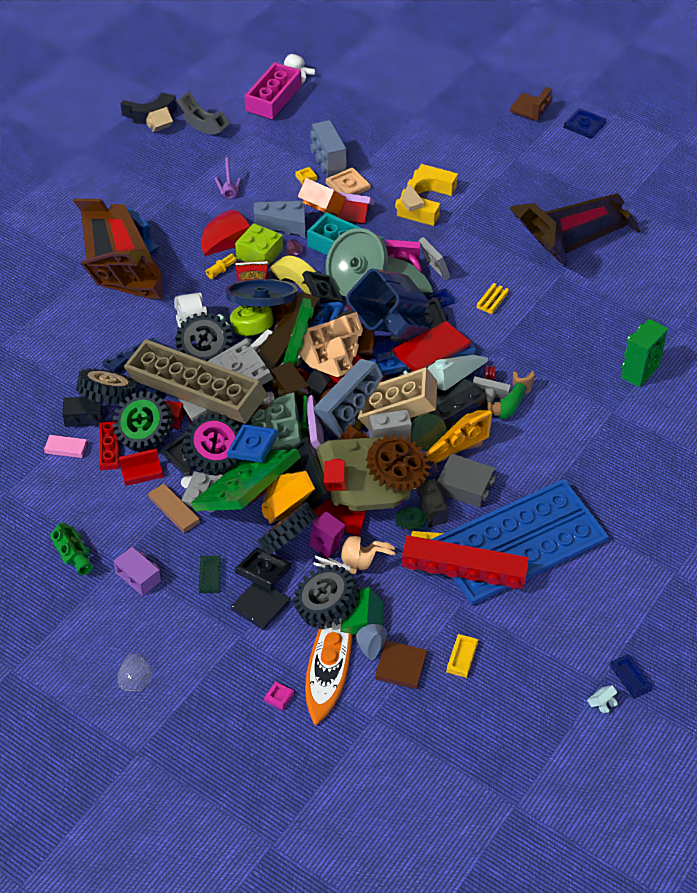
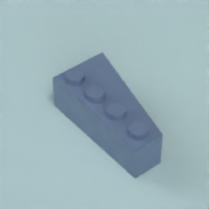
(347, 397)

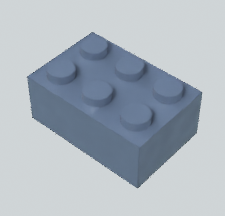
(328, 148)

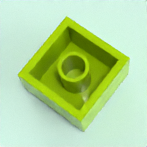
(259, 245)

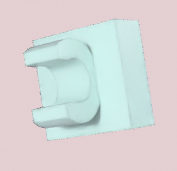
(603, 696)

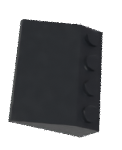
(457, 402)

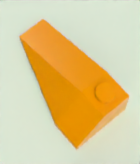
(464, 434)
(286, 495)

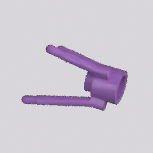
(229, 189)

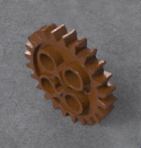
(403, 475)

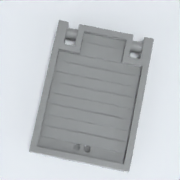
(240, 359)

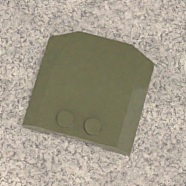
(362, 490)

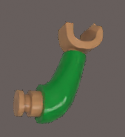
(510, 404)

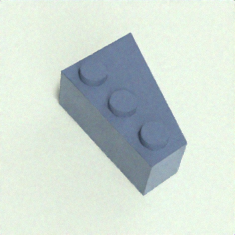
(281, 216)

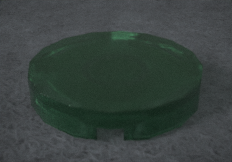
(427, 430)

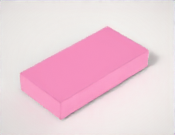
(65, 446)

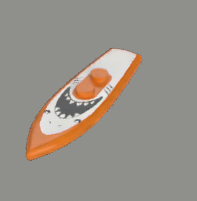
(327, 670)

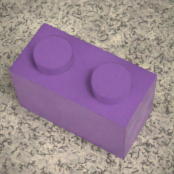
(137, 571)

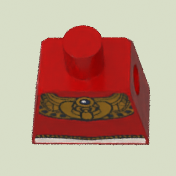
(251, 270)

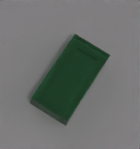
(209, 574)

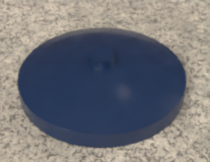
(261, 292)

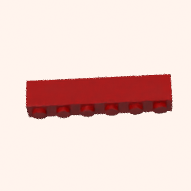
(464, 562)

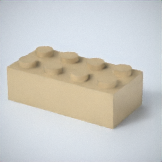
(410, 391)

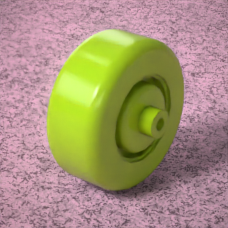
(251, 320)

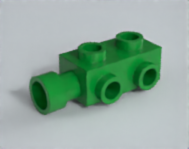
(72, 548)

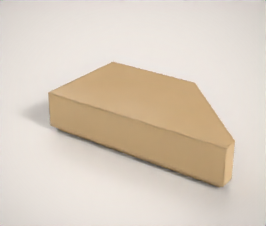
(411, 199)

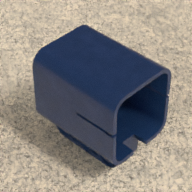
(374, 293)

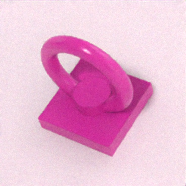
(404, 250)

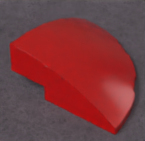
(223, 232)

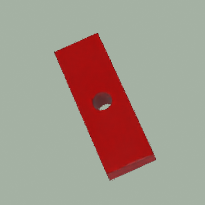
(108, 447)

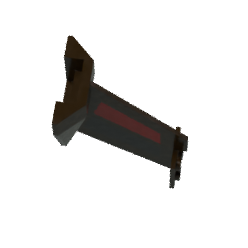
(574, 225)

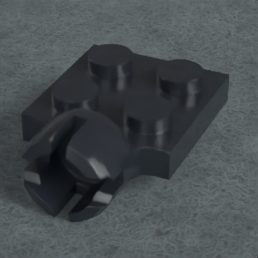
(174, 454)

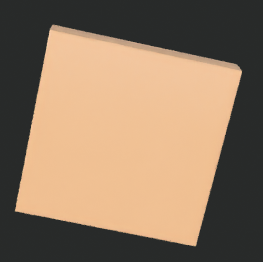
(348, 182)

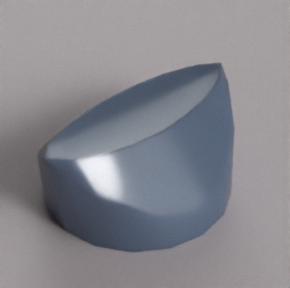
(371, 640)

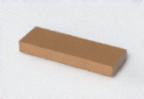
(173, 508)

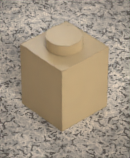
(159, 119)

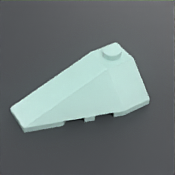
(453, 370)

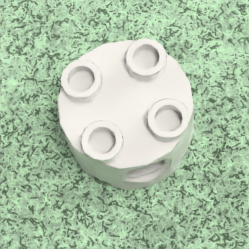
(187, 306)

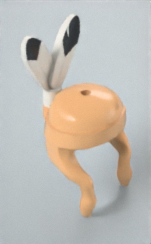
(355, 556)

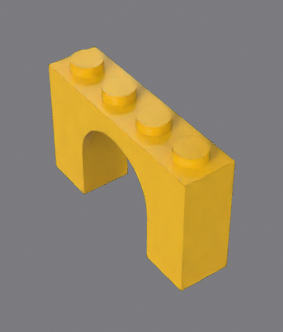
(428, 179)

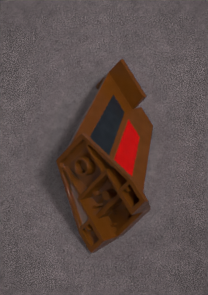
(116, 250)

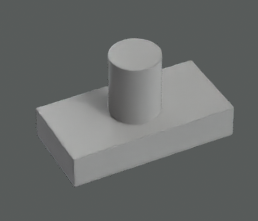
(492, 388)

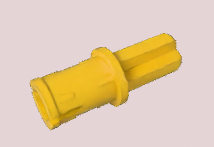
(220, 266)

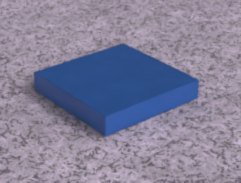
(252, 443)

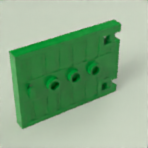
(245, 482)

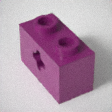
(326, 534)

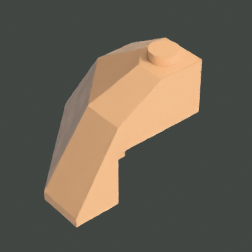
(332, 345)

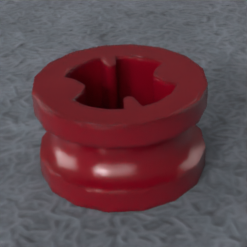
(490, 372)

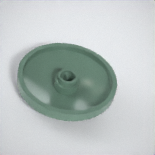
(353, 256)

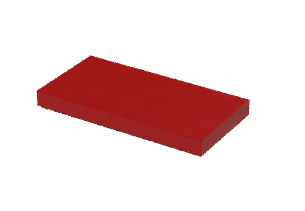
(430, 346)

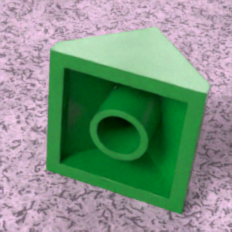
(368, 612)

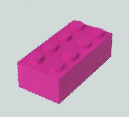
(273, 90)

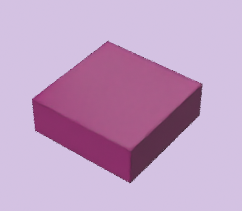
(279, 696)

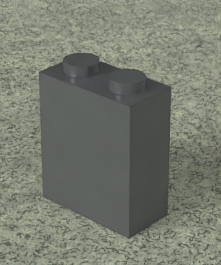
(466, 480)

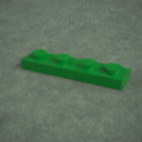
(300, 328)

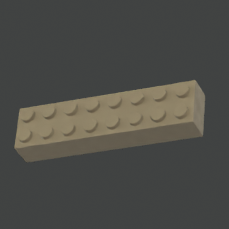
(196, 381)

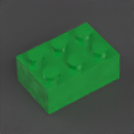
(644, 352)

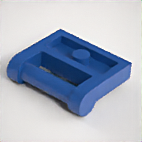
(326, 309)

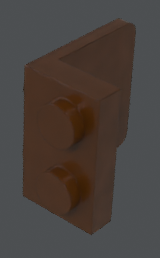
(532, 106)

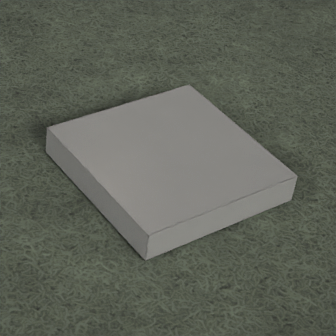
(434, 258)

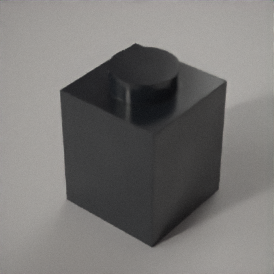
(317, 384)

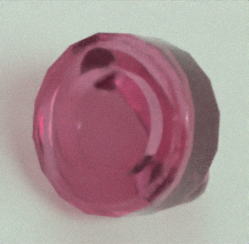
(293, 247)

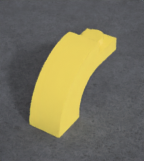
(292, 268)

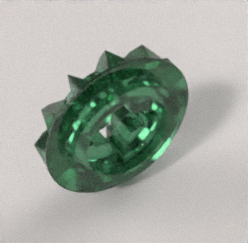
(408, 514)

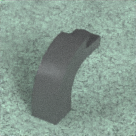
(200, 119)

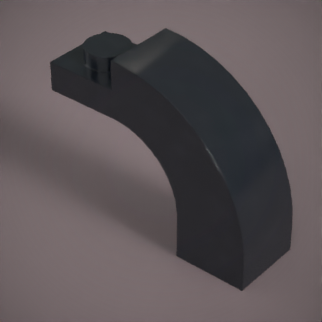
(140, 112)

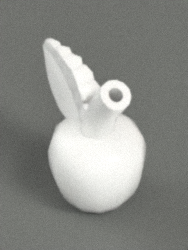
(298, 63)

